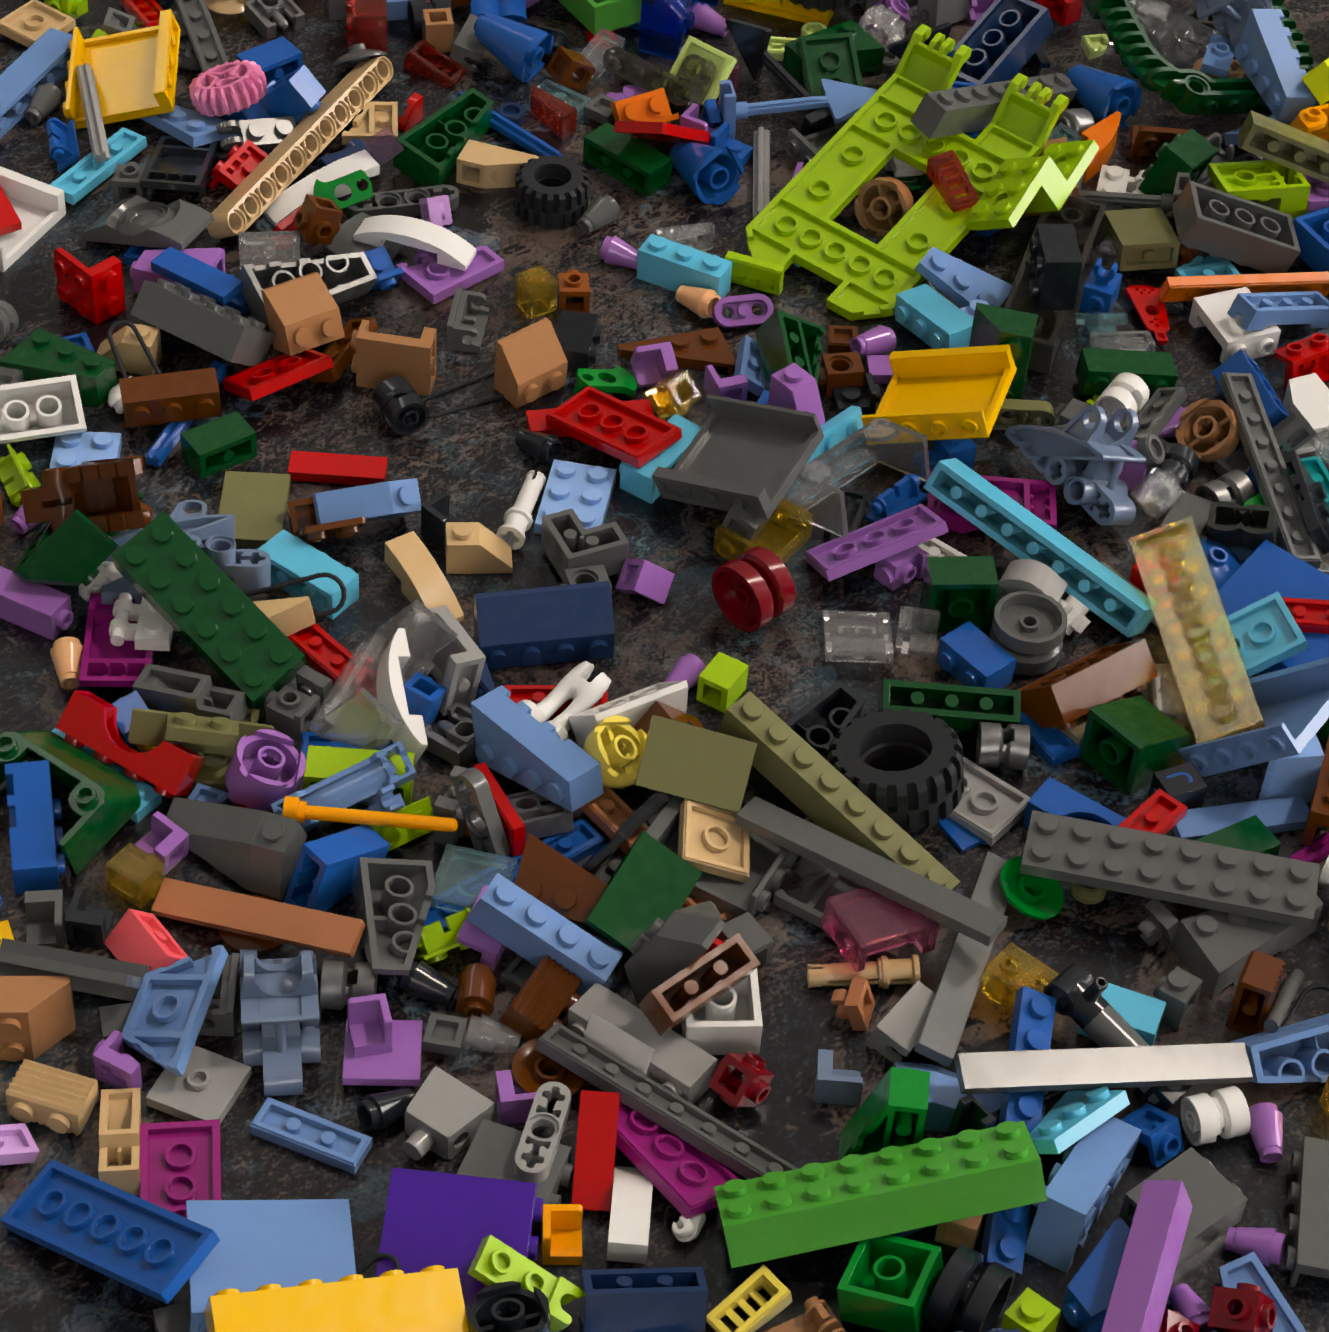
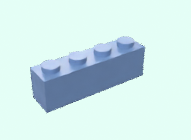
(537, 931)
(1290, 1054)

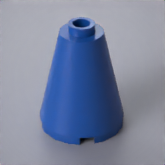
(514, 44)
(1105, 93)
(708, 170)

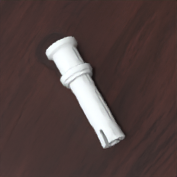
(519, 518)

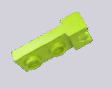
(500, 1263)

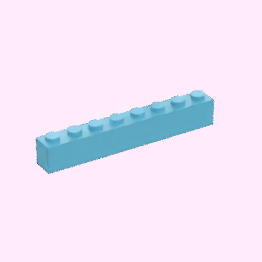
(1033, 539)

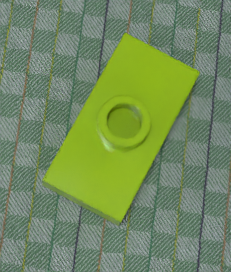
(756, 273)

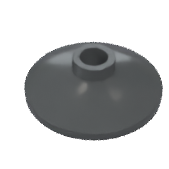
(356, 54)

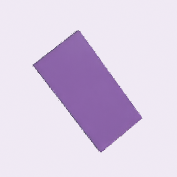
(876, 542)

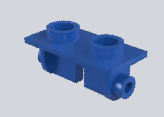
(62, 143)
(903, 496)

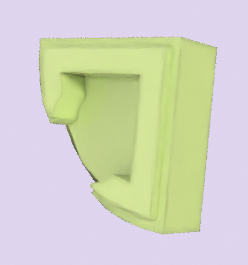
(1094, 45)

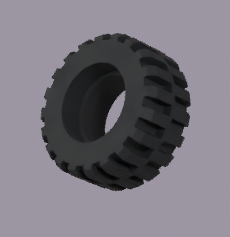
(907, 742)

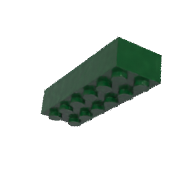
(208, 610)

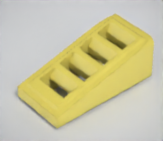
(749, 1288)

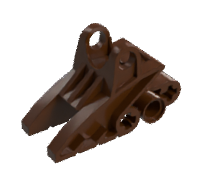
(96, 488)

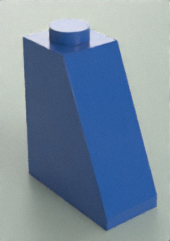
(329, 866)
(1092, 1286)

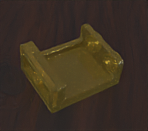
(783, 534)

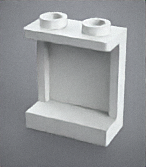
(1212, 312)

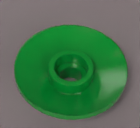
(1029, 894)

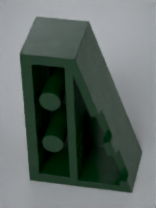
(869, 51)

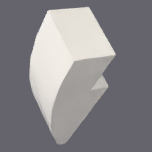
(629, 1216)

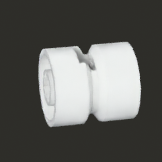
(1124, 392)
(1219, 1114)

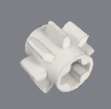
(1075, 614)

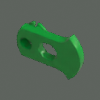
(326, 189)
(621, 380)

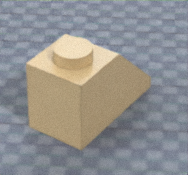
(131, 351)
(475, 550)

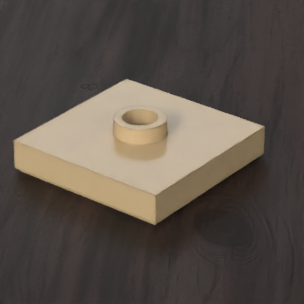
(32, 21)
(713, 841)

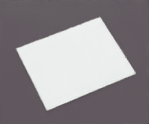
(618, 1043)

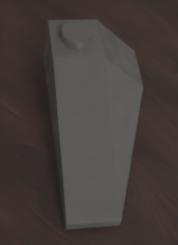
(242, 843)

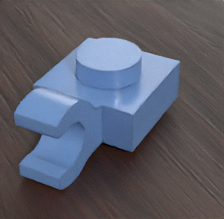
(386, 801)

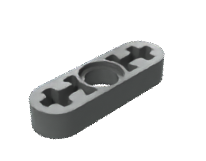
(476, 799)

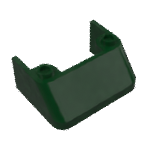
(67, 554)
(97, 795)

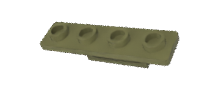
(197, 733)

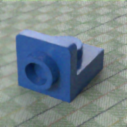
(721, 139)
(383, 268)
(1159, 1133)

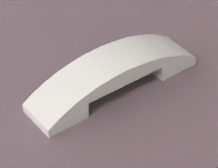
(417, 233)
(392, 694)

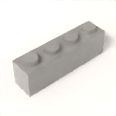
(675, 1060)

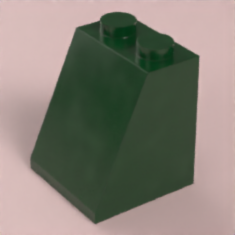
(1131, 742)

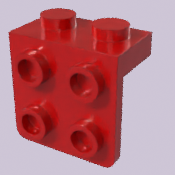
(92, 291)

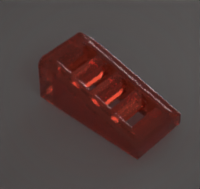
(427, 60)
(558, 115)
(946, 165)

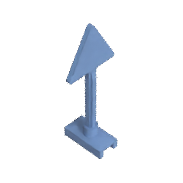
(839, 97)

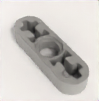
(546, 1147)

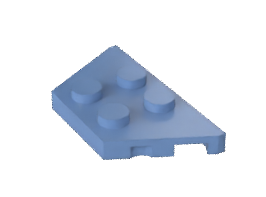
(172, 1009)

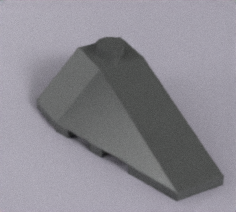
(394, 905)

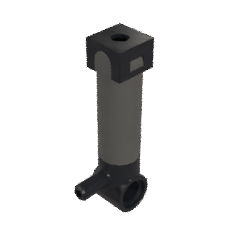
(1081, 999)

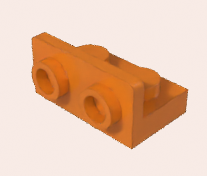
(645, 107)

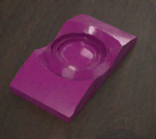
(1032, 494)
(101, 661)

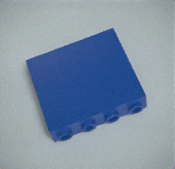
(1275, 570)

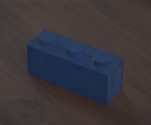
(644, 1300)

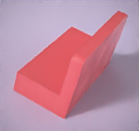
(143, 941)

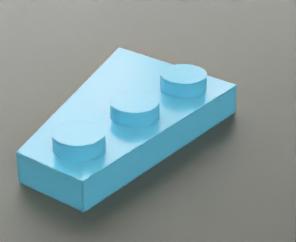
(1075, 1117)

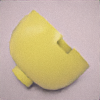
(617, 749)

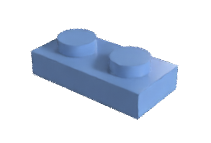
(749, 364)

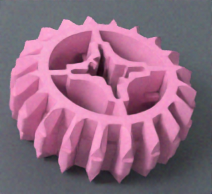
(228, 88)

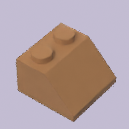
(302, 314)
(529, 364)
(34, 1014)

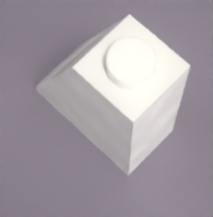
(1312, 400)

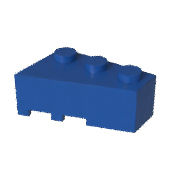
(33, 827)

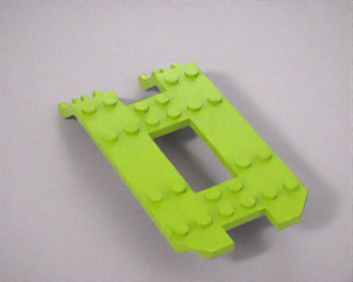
(869, 275)

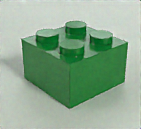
(889, 1283)

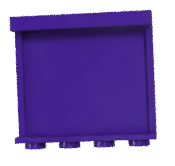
(446, 1216)

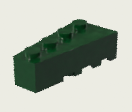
(439, 139)

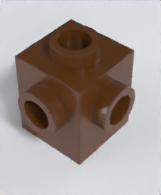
(318, 220)

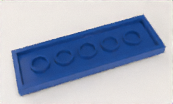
(110, 1231)

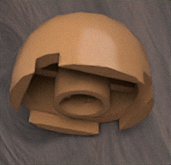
(882, 204)
(1209, 429)

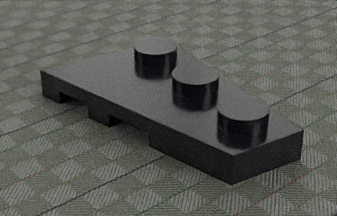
(1312, 501)

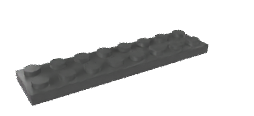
(1171, 869)

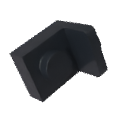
(861, 396)

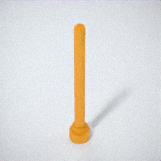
(300, 811)

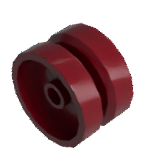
(753, 589)

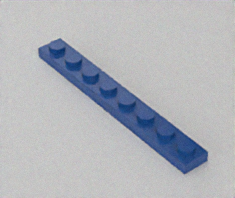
(1030, 1030)

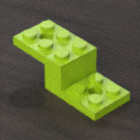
(1265, 182)
(1031, 185)

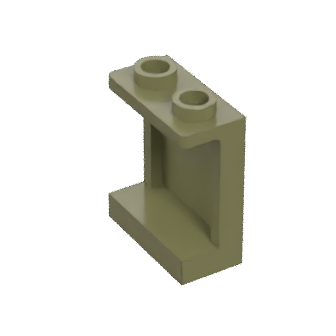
(1142, 238)

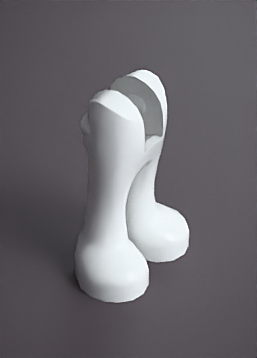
(574, 687)

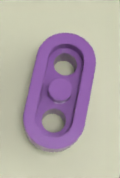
(742, 310)

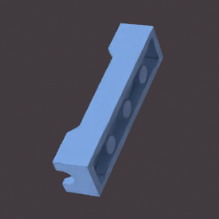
(1280, 309)
(354, 784)

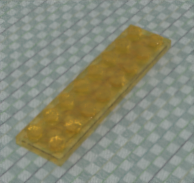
(1196, 632)

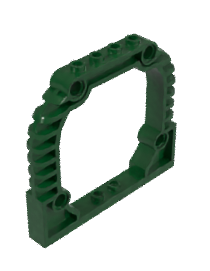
(1187, 89)

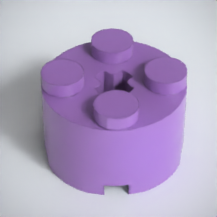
(264, 770)

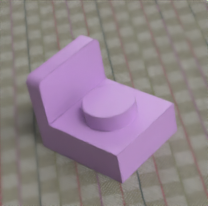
(436, 210)
(17, 1145)

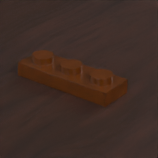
(341, 351)

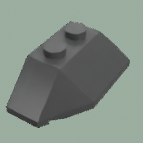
(671, 946)

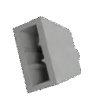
(444, 1116)

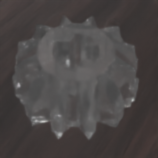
(883, 25)

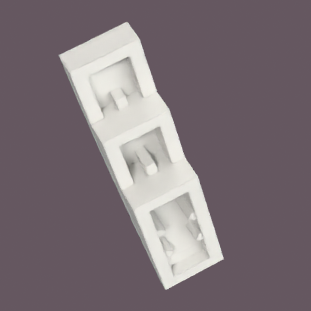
(294, 196)

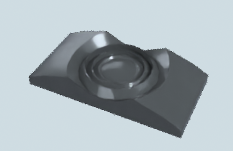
(149, 224)

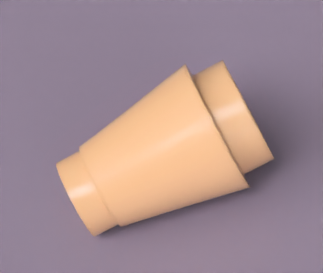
(697, 299)
(67, 661)

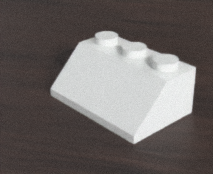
(40, 409)
(630, 706)

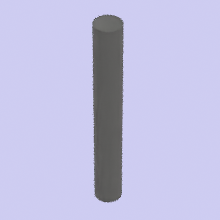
(1283, 1000)

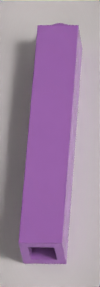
(34, 605)
(1149, 1258)

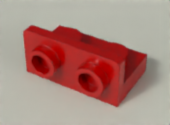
(239, 165)
(1305, 357)

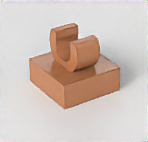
(855, 1004)

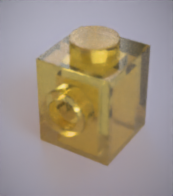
(536, 291)
(673, 395)
(135, 875)

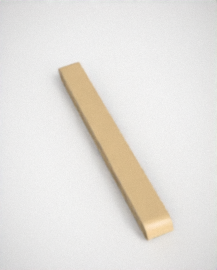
(300, 148)

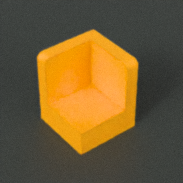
(561, 1234)

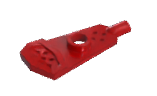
(1145, 301)

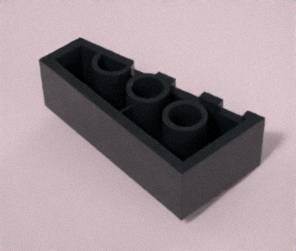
(817, 726)

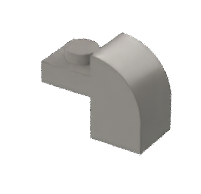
(1030, 576)

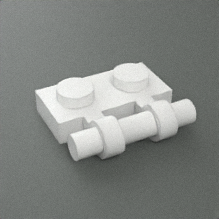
(1118, 180)
(149, 633)

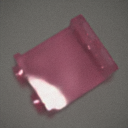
(871, 923)

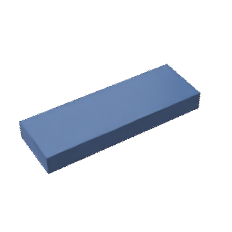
(311, 1135)

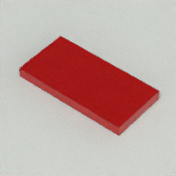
(613, 426)

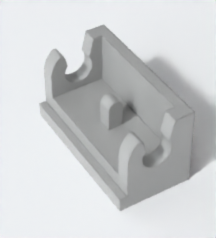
(902, 1024)

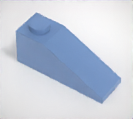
(370, 501)

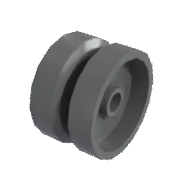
(1030, 630)

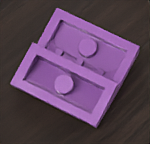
(395, 1068)

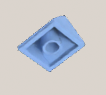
(1294, 773)

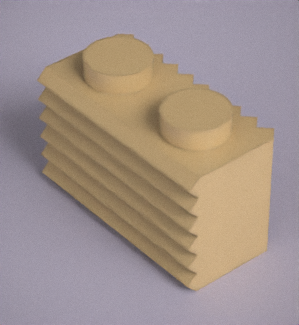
(51, 1097)

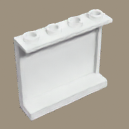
(37, 207)

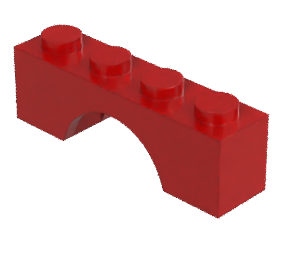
(94, 724)

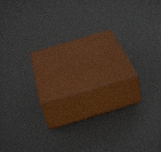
(839, 338)

